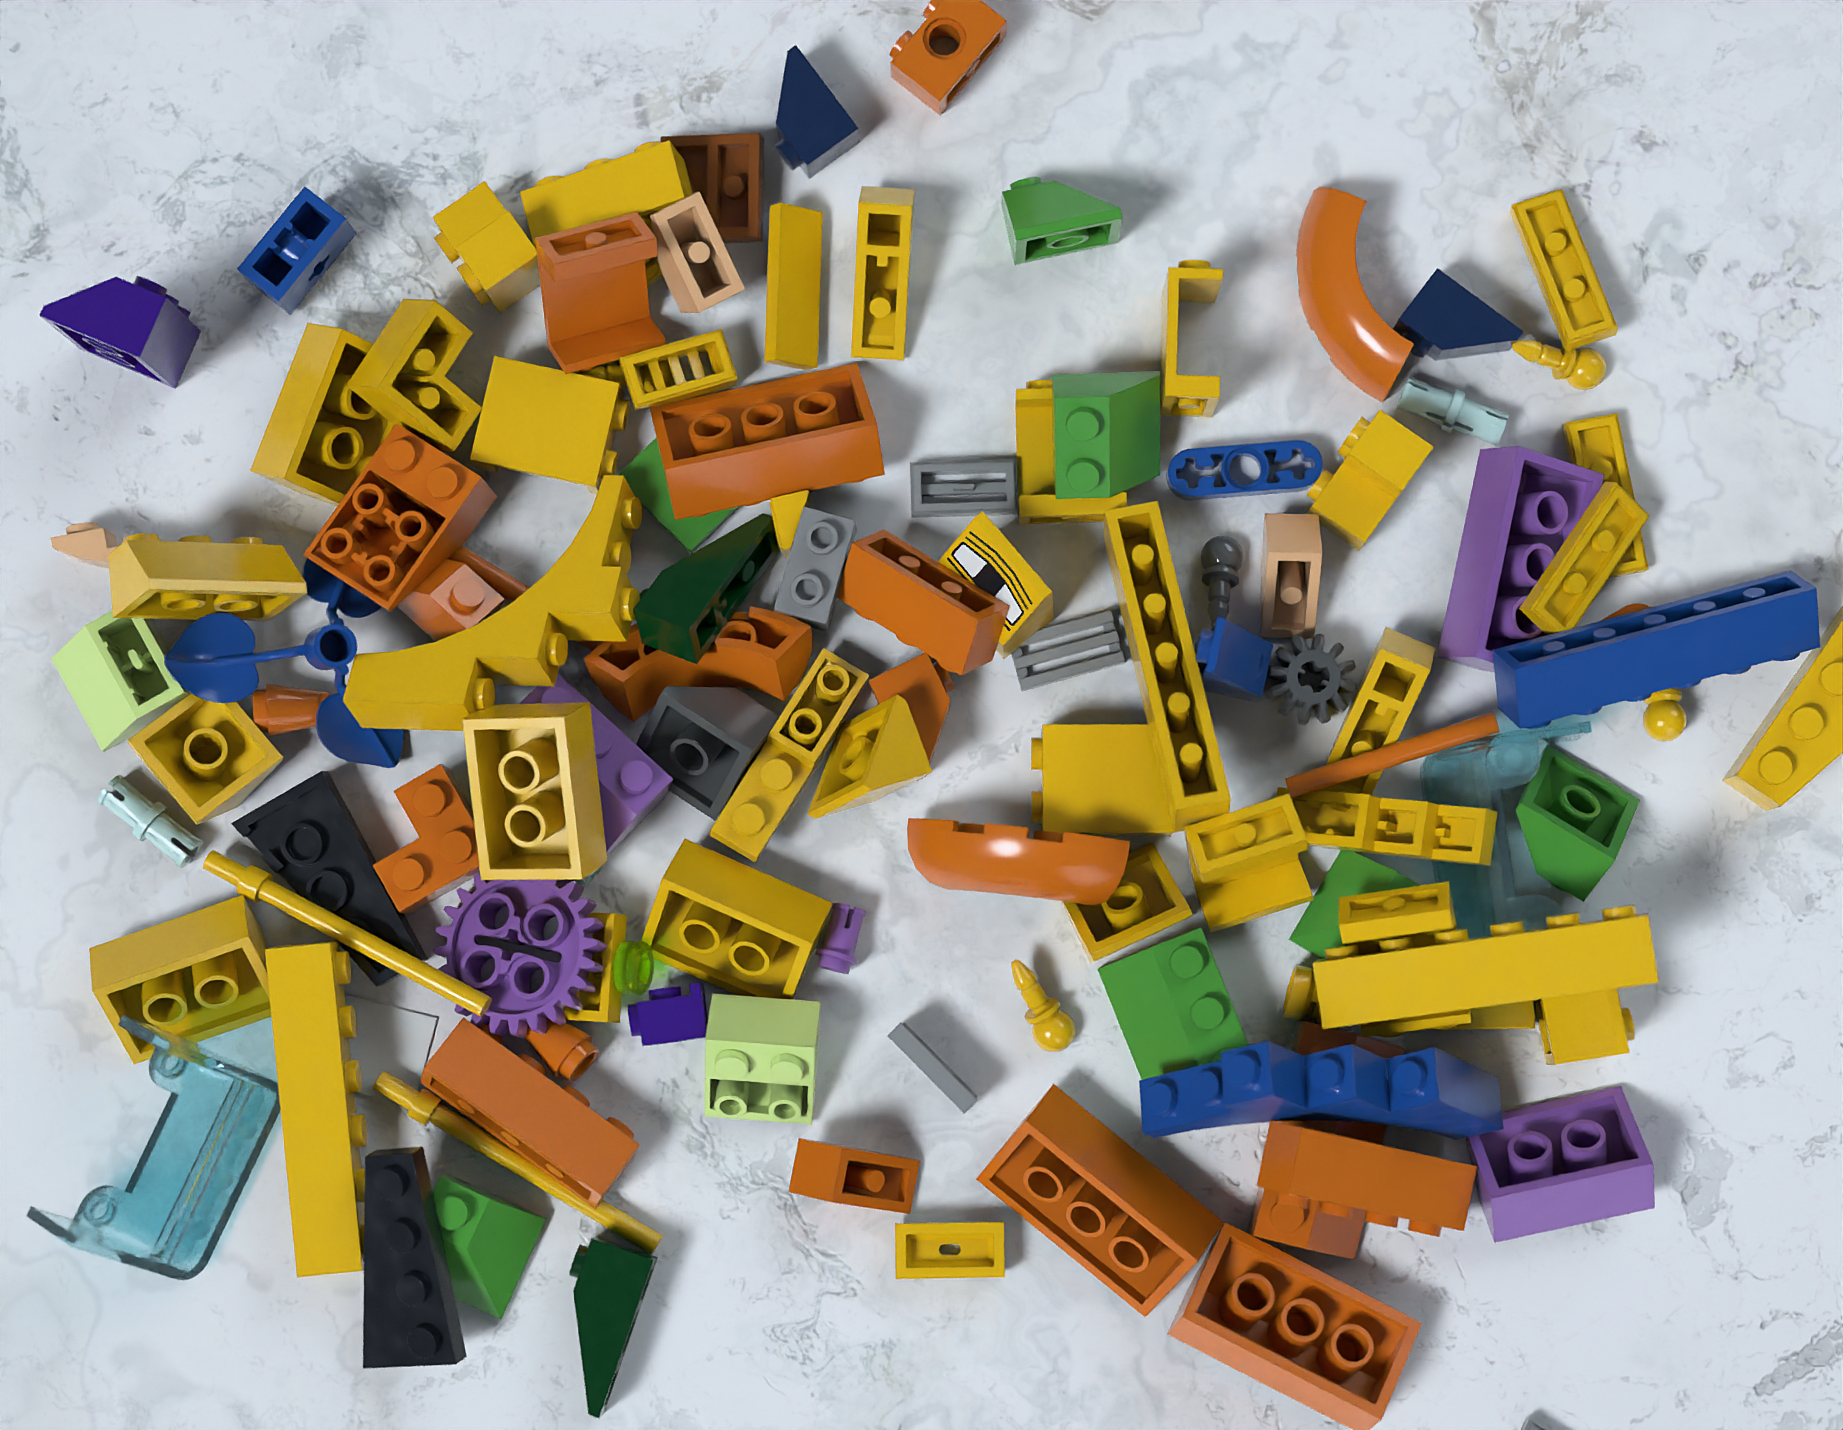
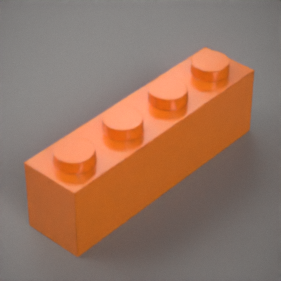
(530, 1112)
(1365, 1177)

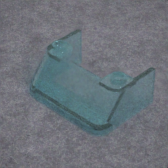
(1474, 778)
(188, 1169)

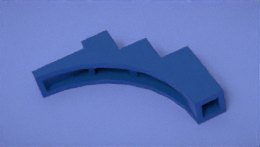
(1344, 1083)

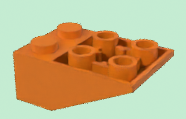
(400, 519)

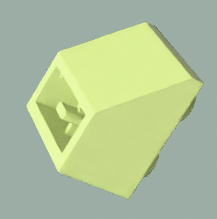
(118, 676)
(761, 1058)

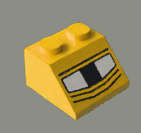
(994, 565)

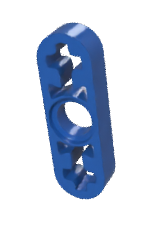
(1285, 479)

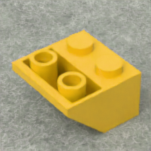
(1583, 1026)

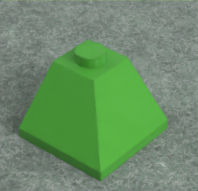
(1056, 220)
(1573, 822)
(1347, 876)
(484, 1242)

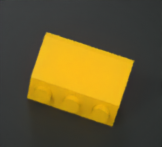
(320, 426)
(201, 578)
(734, 924)
(185, 976)

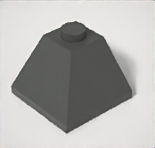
(705, 741)

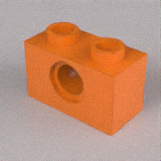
(938, 77)

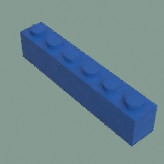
(1656, 649)

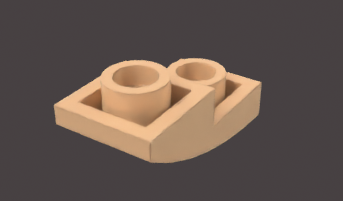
(87, 543)

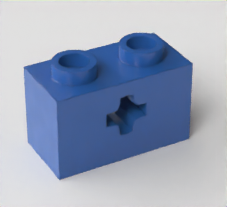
(297, 250)

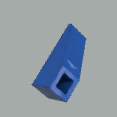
(1232, 661)

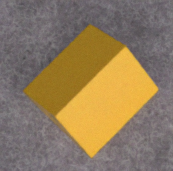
(206, 755)
(871, 759)
(1139, 908)

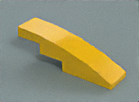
(1396, 826)

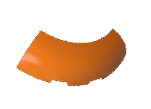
(1335, 300)
(752, 652)
(1009, 863)

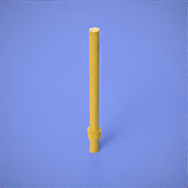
(258, 886)
(427, 1108)

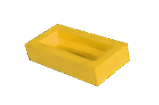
(605, 1002)
(919, 1254)

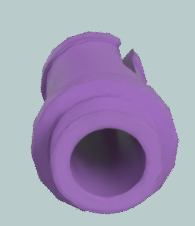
(841, 939)

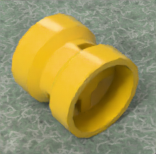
(1302, 996)

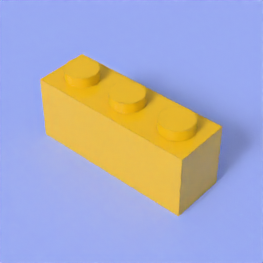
(608, 189)

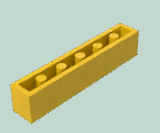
(1165, 665)
(1485, 970)
(319, 1104)

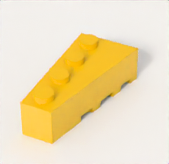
(1799, 731)

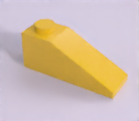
(882, 272)
(1381, 703)

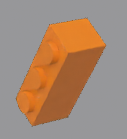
(922, 602)

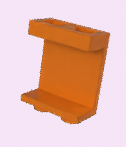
(597, 292)

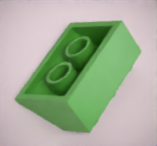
(1173, 1006)

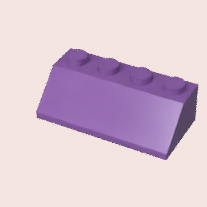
(1511, 532)

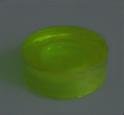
(633, 967)

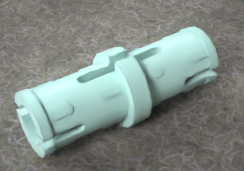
(1452, 411)
(150, 821)

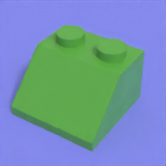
(1104, 432)

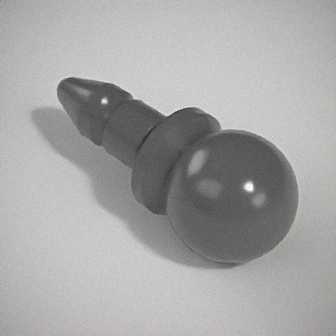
(1221, 560)

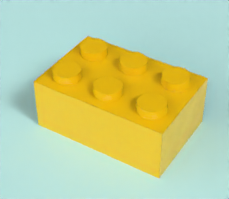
(535, 791)

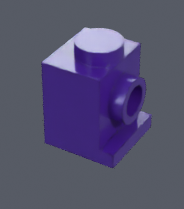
(670, 1016)

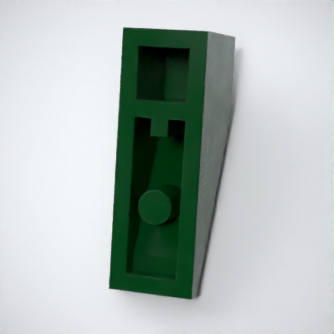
(702, 591)
(607, 1305)

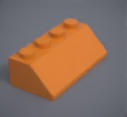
(786, 437)
(1100, 1201)
(1310, 1227)
(1295, 1329)

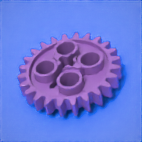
(530, 908)

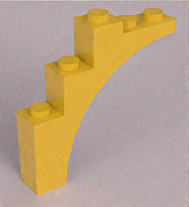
(520, 645)

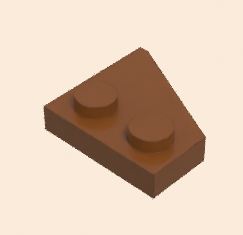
(729, 178)

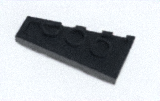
(326, 860)
(407, 1279)

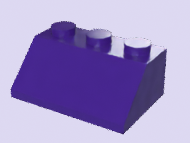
(128, 326)

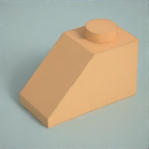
(693, 255)
(1290, 575)

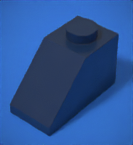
(810, 119)
(1453, 322)

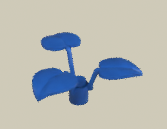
(218, 660)

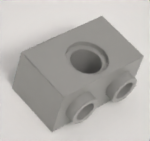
(815, 568)

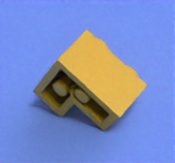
(495, 251)
(408, 370)
(1375, 470)

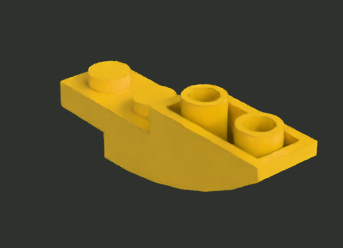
(789, 755)

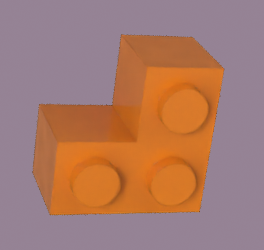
(446, 847)

